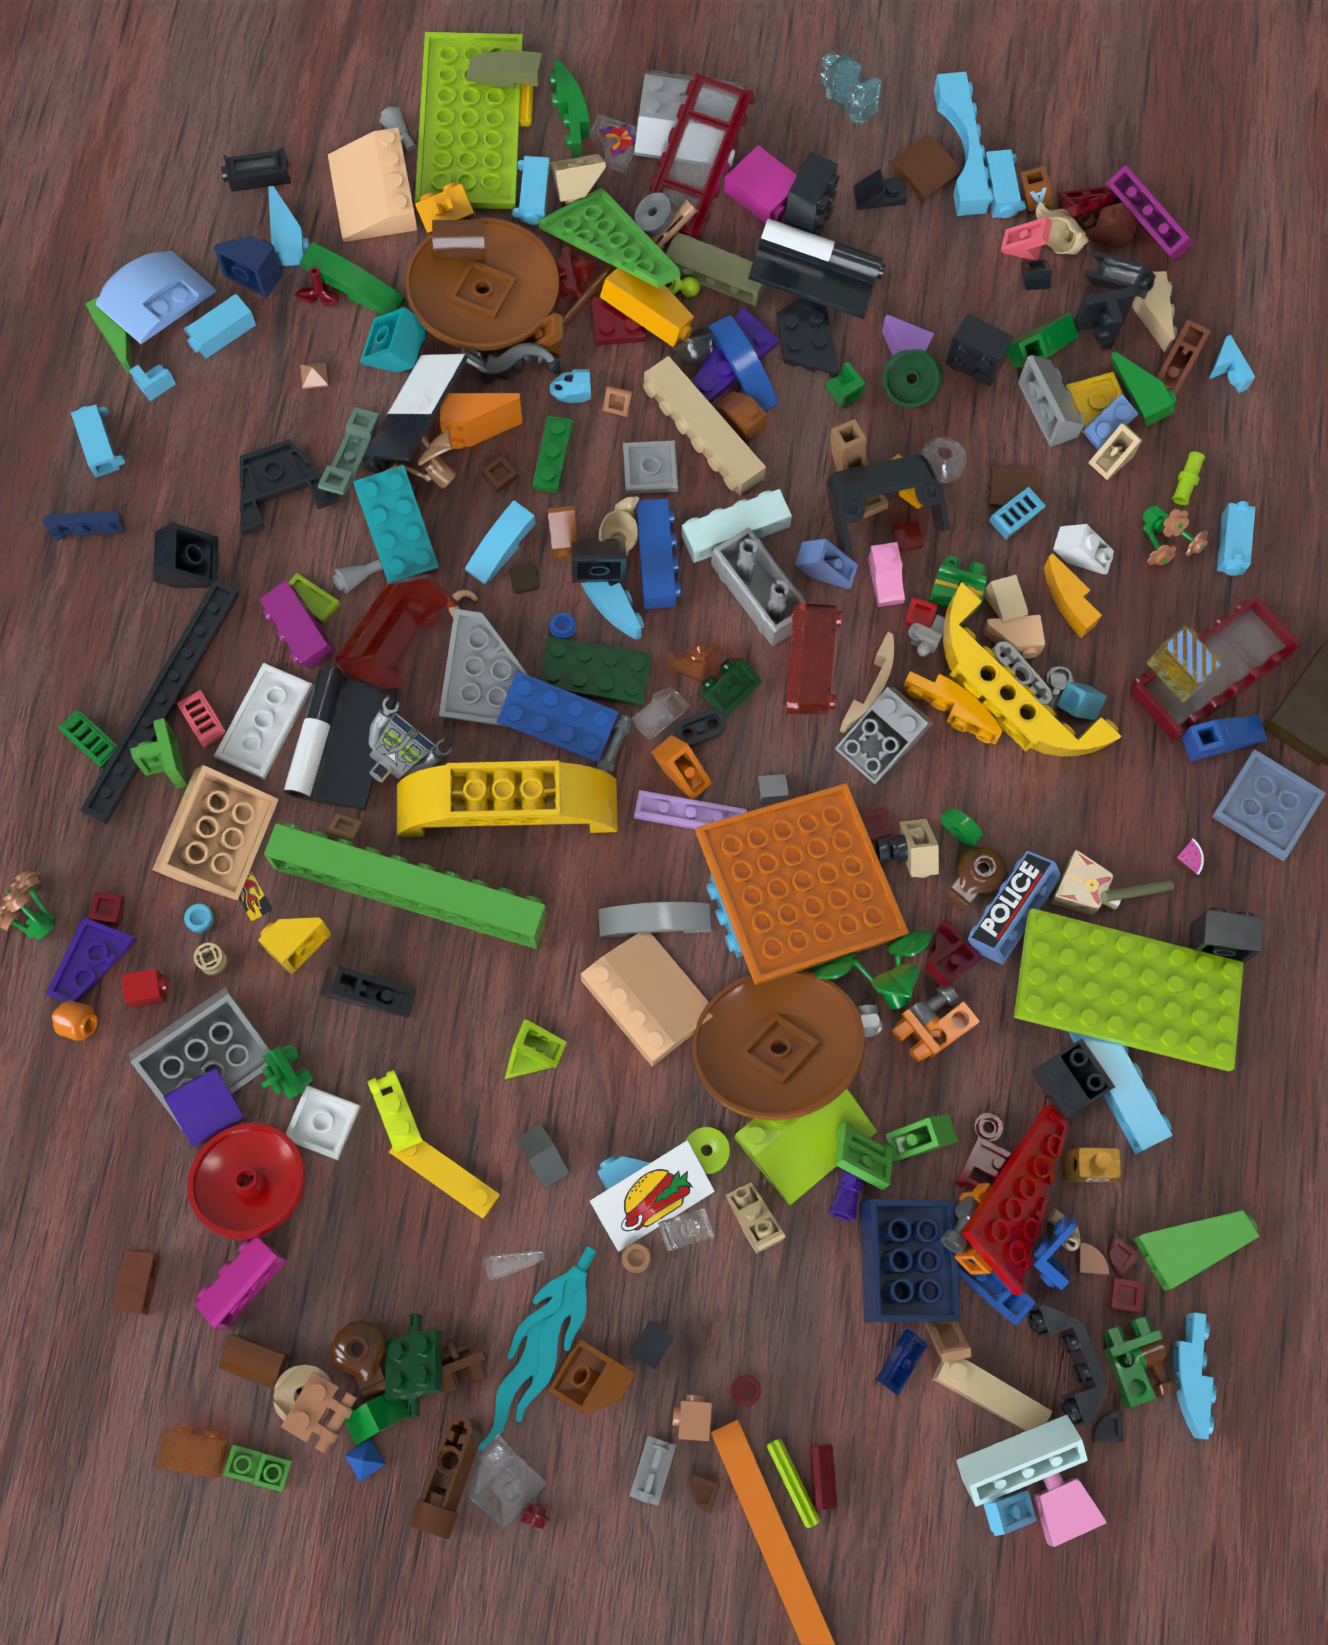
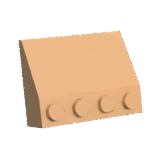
(372, 187)
(215, 833)
(646, 995)

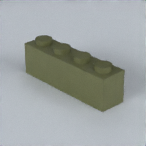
(715, 268)

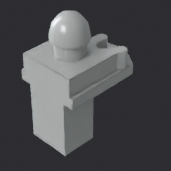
(926, 638)

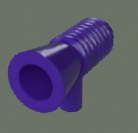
(845, 1202)

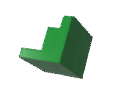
(846, 386)

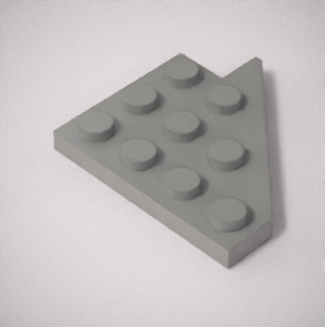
(476, 671)

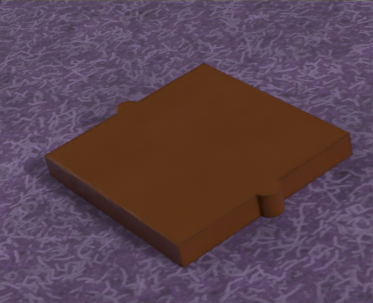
(1010, 482)

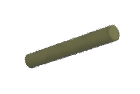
(1137, 890)

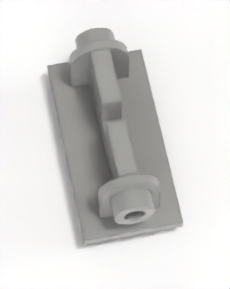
(652, 1470)

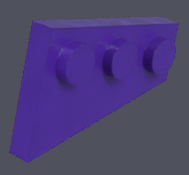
(87, 959)

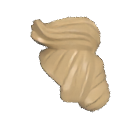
(1065, 233)
(621, 523)

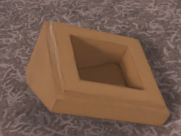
(344, 828)

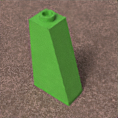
(1190, 1248)

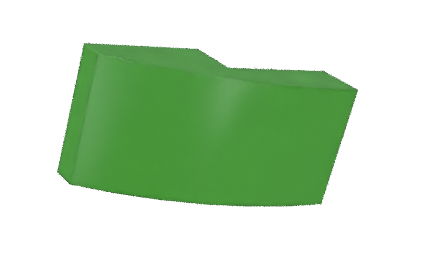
(257, 1467)

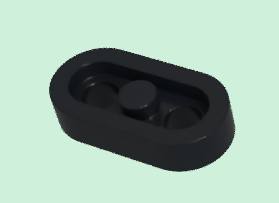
(699, 728)

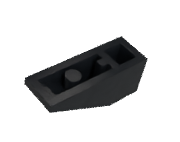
(367, 991)

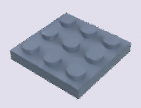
(1268, 805)

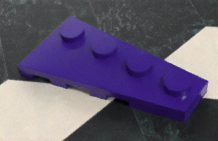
(716, 373)

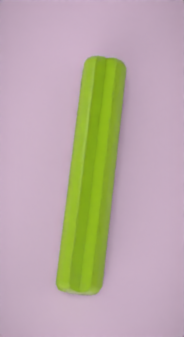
(793, 1483)

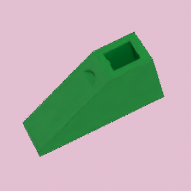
(1043, 340)

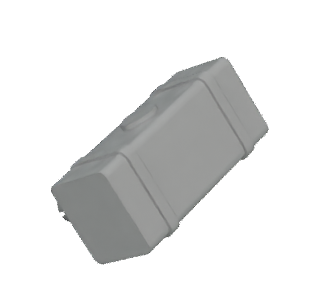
(757, 584)

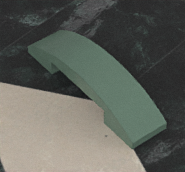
(348, 460)

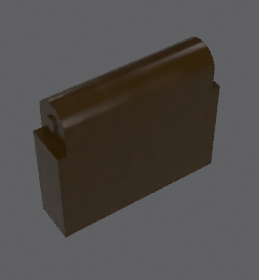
(1303, 714)

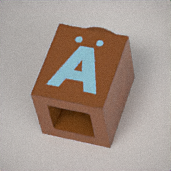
(1036, 187)

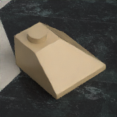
(576, 176)

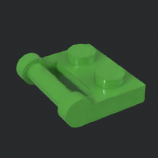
(864, 1156)

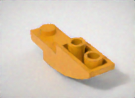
(965, 710)

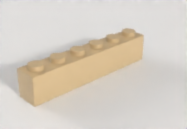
(704, 426)

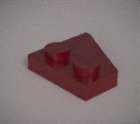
(1085, 200)
(614, 326)
(950, 955)

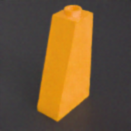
(648, 306)

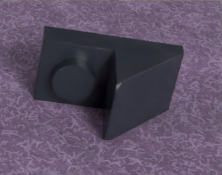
(879, 192)

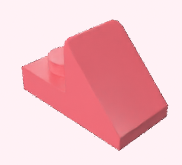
(1027, 239)

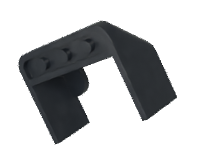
(850, 486)

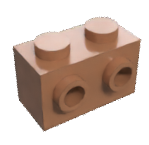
(693, 1418)

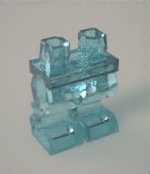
(844, 85)

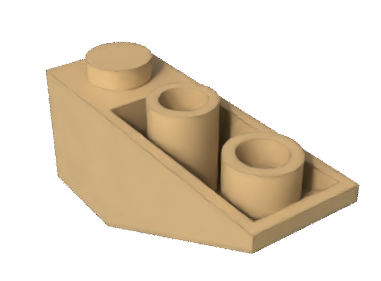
(1158, 312)

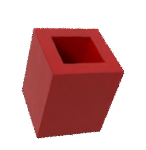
(144, 988)

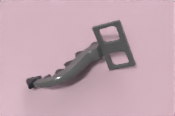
(511, 358)

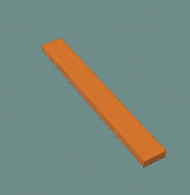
(771, 1535)

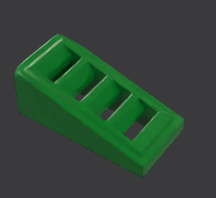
(76, 727)

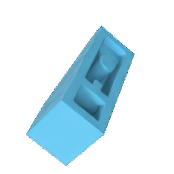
(285, 232)

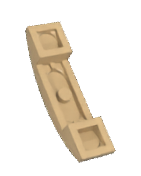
(883, 659)

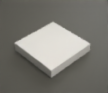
(322, 1122)

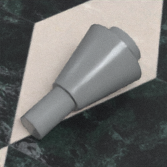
(393, 118)
(350, 577)

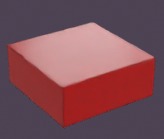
(920, 612)

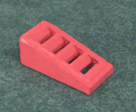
(211, 735)

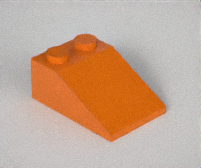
(479, 416)

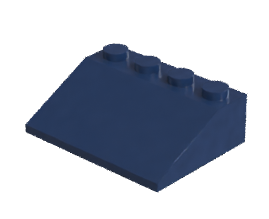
(904, 1262)

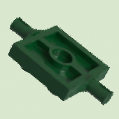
(413, 1366)

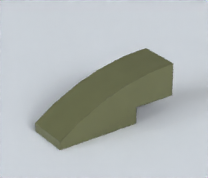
(506, 68)

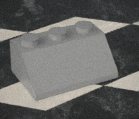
(1050, 401)

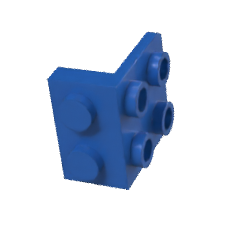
(1052, 1270)

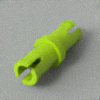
(1188, 478)

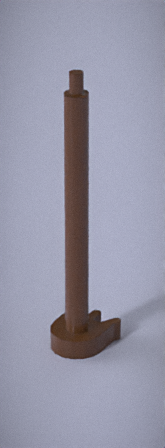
(587, 294)

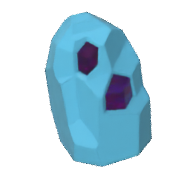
(572, 386)

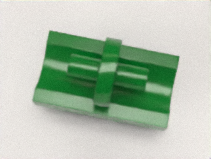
(280, 1073)

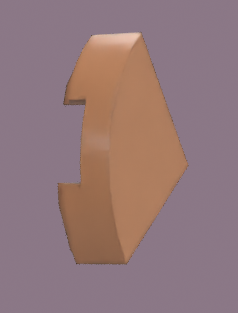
(1091, 1260)

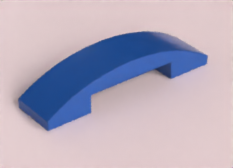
(744, 361)
(997, 1294)

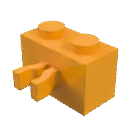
(447, 205)

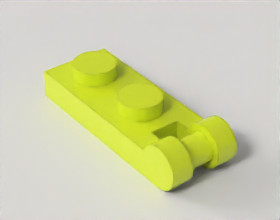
(395, 1112)

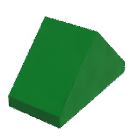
(374, 1418)

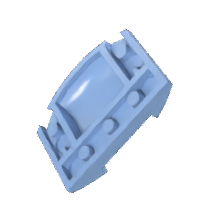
(152, 293)

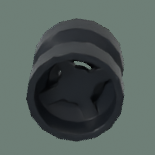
(891, 849)

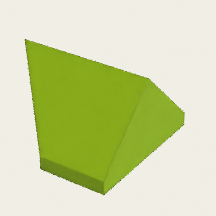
(534, 1050)

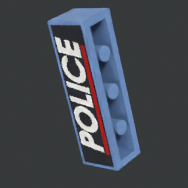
(1007, 914)

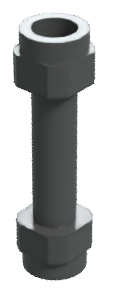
(622, 727)

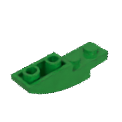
(570, 106)

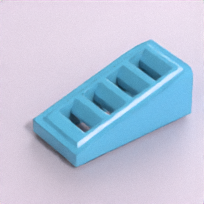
(1001, 524)

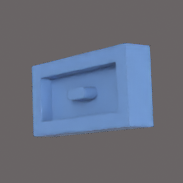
(1108, 420)

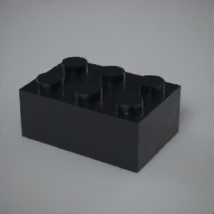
(812, 195)

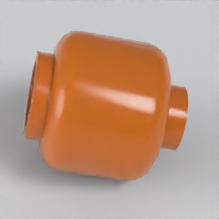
(74, 1020)

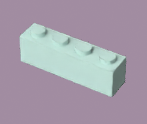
(762, 514)
(1021, 1460)

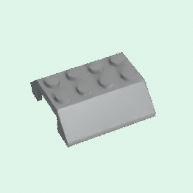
(659, 109)

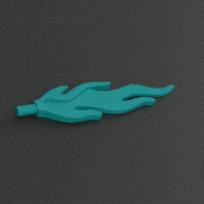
(541, 1348)

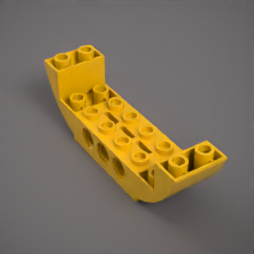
(1041, 730)
(506, 796)

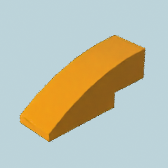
(1070, 596)

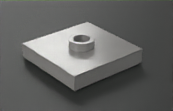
(650, 467)

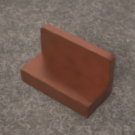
(136, 1282)

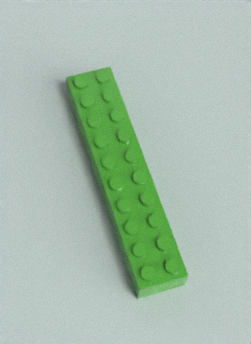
(407, 885)

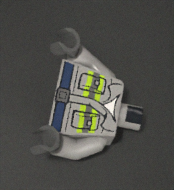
(399, 746)

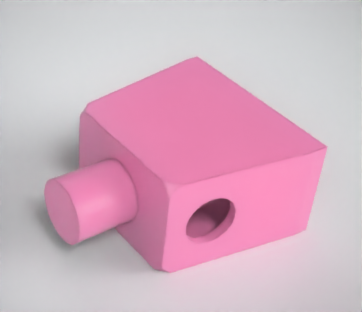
(1066, 1510)

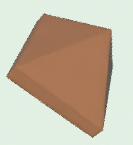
(314, 375)
(617, 401)

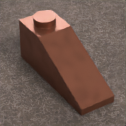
(1183, 355)

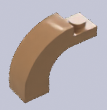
(848, 452)

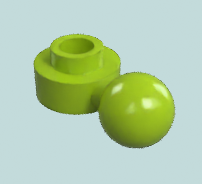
(689, 286)

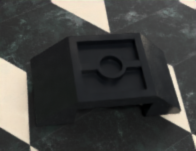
(1081, 1403)

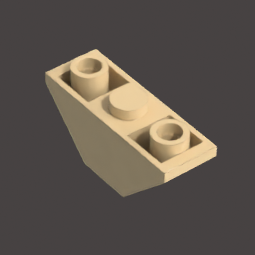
(755, 1218)

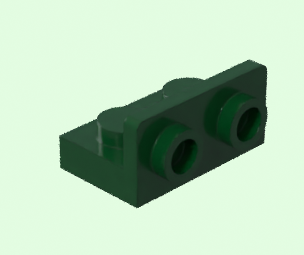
(729, 685)

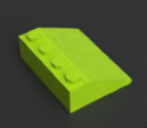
(801, 1149)

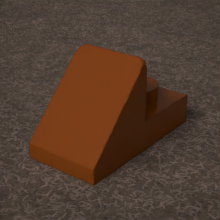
(549, 334)

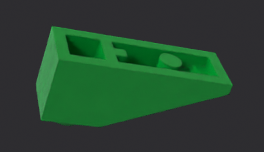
(1145, 390)

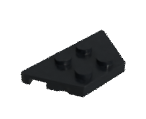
(807, 337)

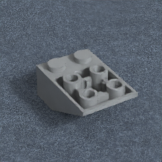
(884, 734)

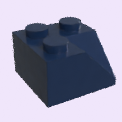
(250, 264)

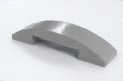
(654, 917)

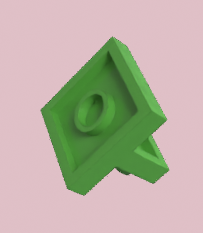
(161, 755)

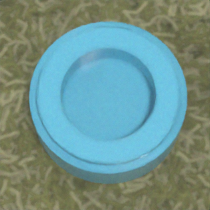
(199, 918)

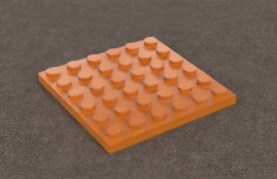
(801, 883)

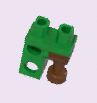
(1132, 1357)

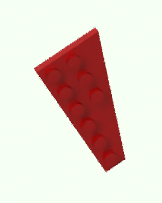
(1017, 1201)

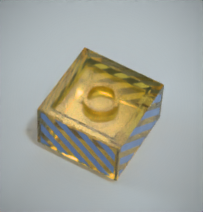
(1184, 663)

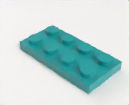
(395, 524)

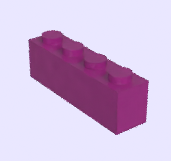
(1150, 213)

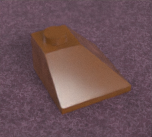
(590, 1380)

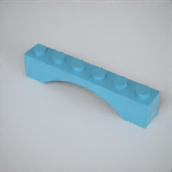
(955, 103)

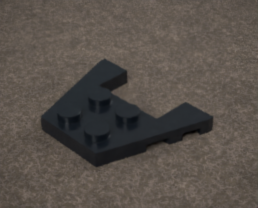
(274, 473)

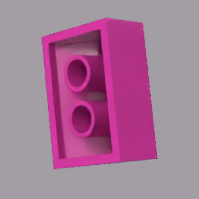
(239, 1283)

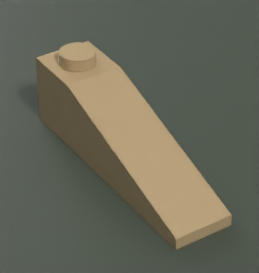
(991, 1394)

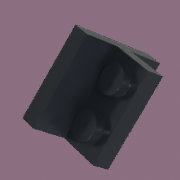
(1105, 314)

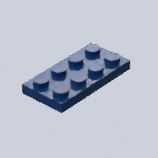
(557, 717)

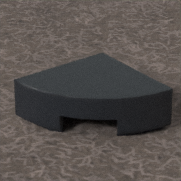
(1109, 1428)

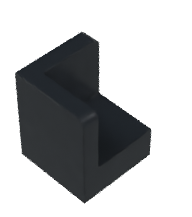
(652, 1345)

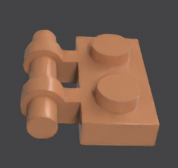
(310, 1408)

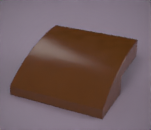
(925, 166)

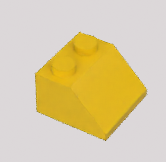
(294, 940)

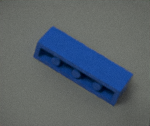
(656, 554)

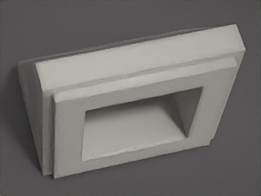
(773, 788)

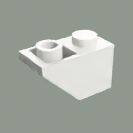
(1083, 548)

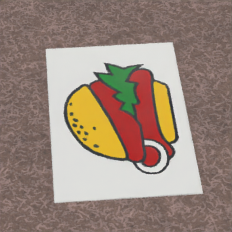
(652, 1195)

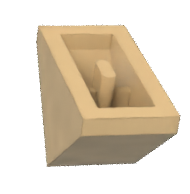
(1116, 451)
(1006, 598)

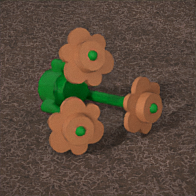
(1174, 525)

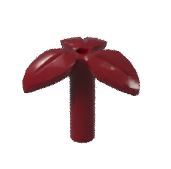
(310, 295)

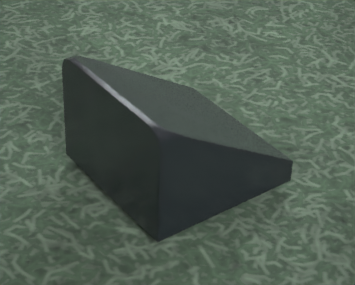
(1036, 274)

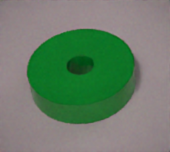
(961, 826)

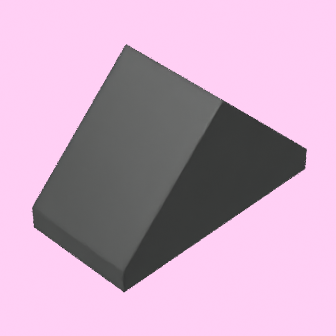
(542, 1156)

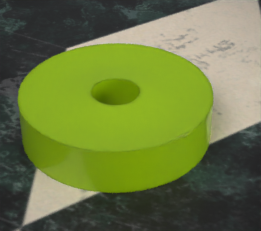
(717, 1142)

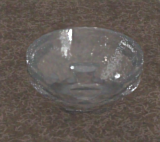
(945, 469)

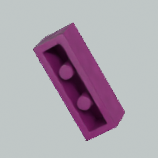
(296, 625)

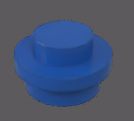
(562, 626)

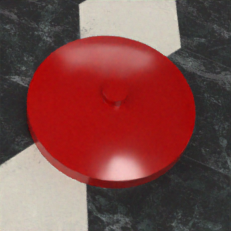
(246, 1181)

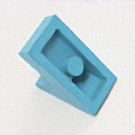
(1232, 361)
(1010, 1512)

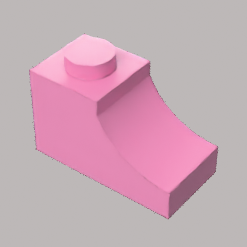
(886, 574)

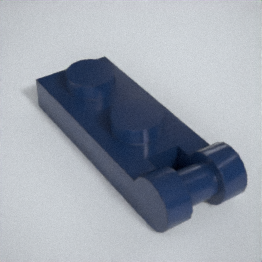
(84, 523)

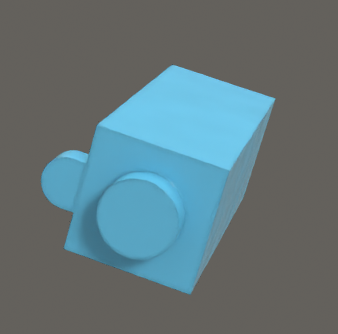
(1004, 184)
(533, 189)
(220, 326)
(96, 440)
(1236, 538)

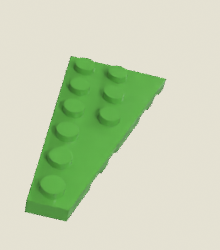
(610, 234)

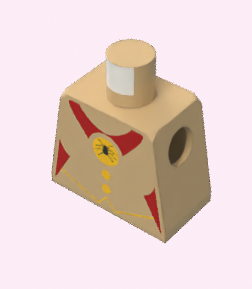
(1082, 885)

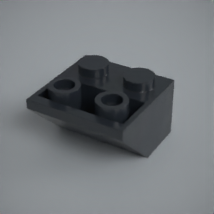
(1072, 1079)

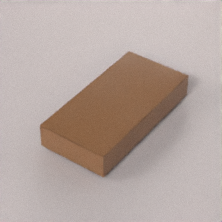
(949, 1340)

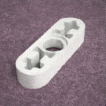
(1020, 664)

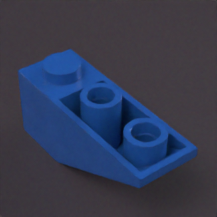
(1222, 736)

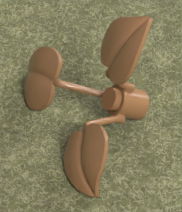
(435, 468)

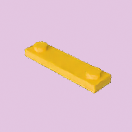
(449, 1177)

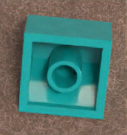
(394, 341)

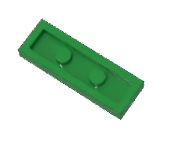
(552, 454)

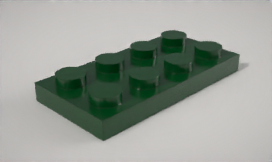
(596, 671)

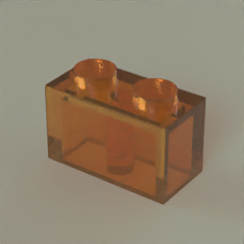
(192, 1452)

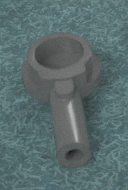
(1056, 681)

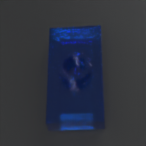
(902, 1361)

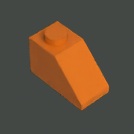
(682, 766)

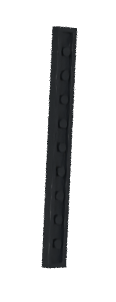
(160, 699)

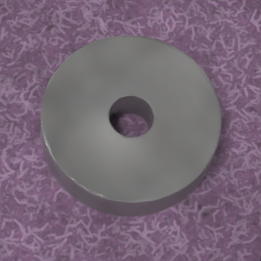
(657, 223)

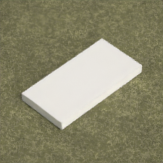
(263, 721)

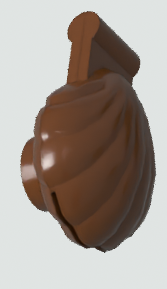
(979, 873)
(359, 1352)

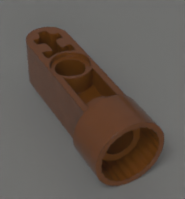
(435, 1511)

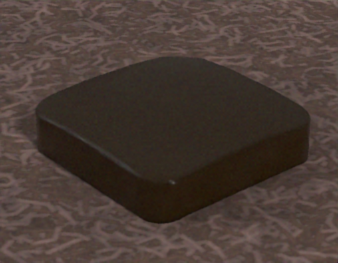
(524, 578)

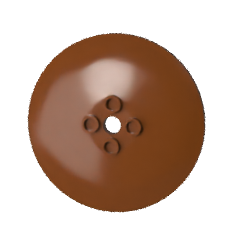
(519, 281)
(792, 1011)

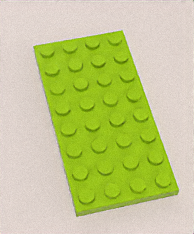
(467, 126)
(1129, 990)

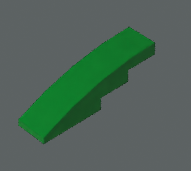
(352, 279)

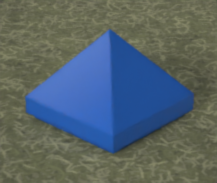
(365, 1459)

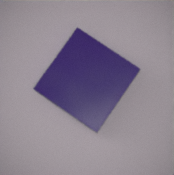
(203, 1106)

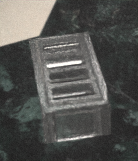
(508, 1264)

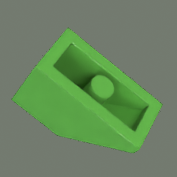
(922, 1137)

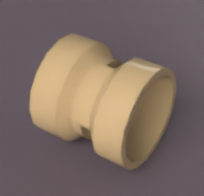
(215, 963)

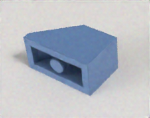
(826, 563)

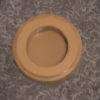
(636, 1258)

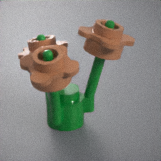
(16, 897)

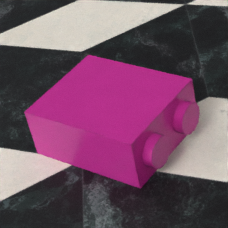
(760, 184)

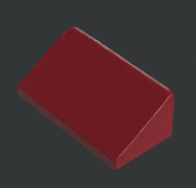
(823, 1477)

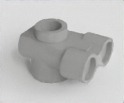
(870, 1020)

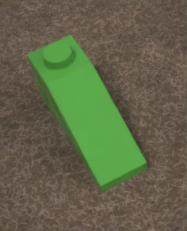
(115, 335)

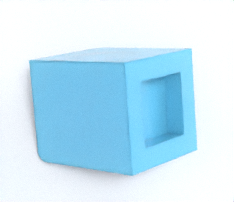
(153, 382)
(1081, 700)

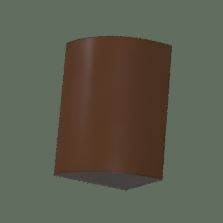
(458, 240)
(252, 1361)

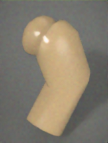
(1073, 1241)

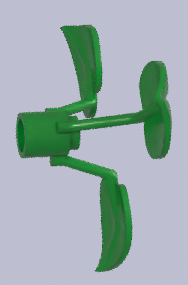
(895, 983)

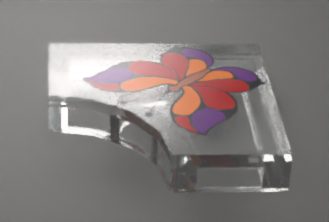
(616, 140)

